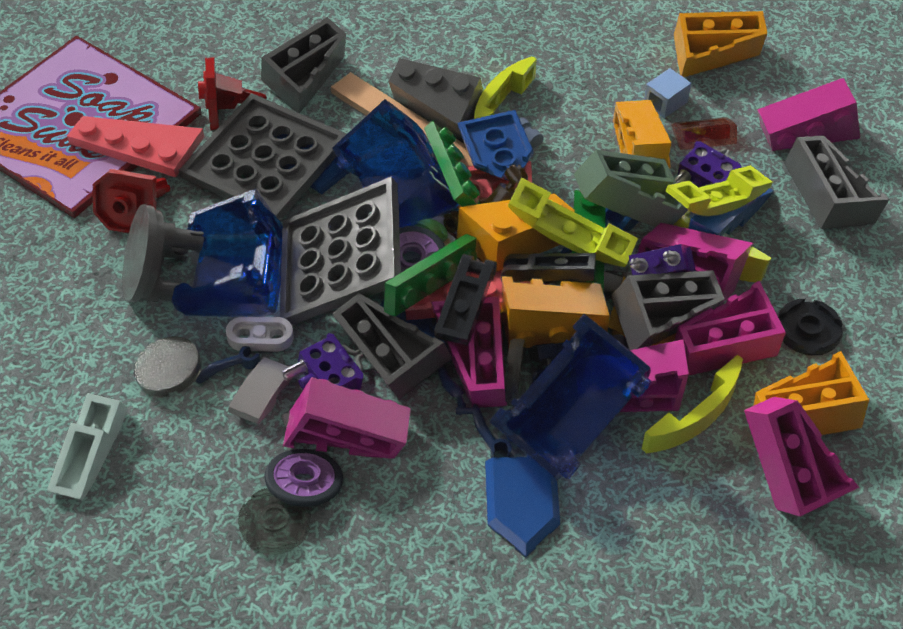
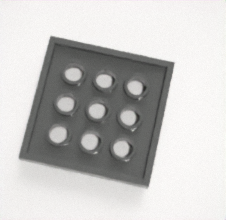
(262, 141)
(299, 250)

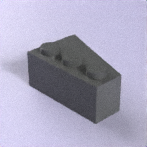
(304, 63)
(436, 93)
(830, 186)
(656, 304)
(392, 346)

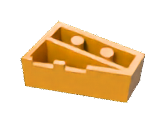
(717, 39)
(641, 130)
(502, 231)
(549, 311)
(826, 393)

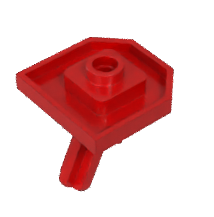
(221, 92)
(120, 195)

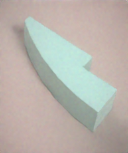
(87, 446)

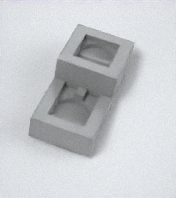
(259, 391)

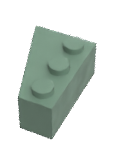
(630, 186)

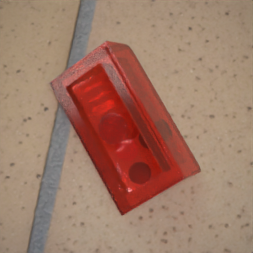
(708, 131)

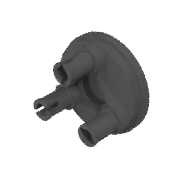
(146, 246)

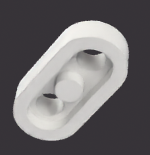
(260, 333)

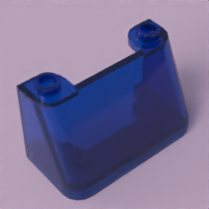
(396, 147)
(238, 260)
(573, 399)

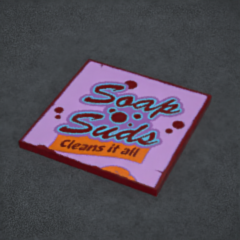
(49, 102)

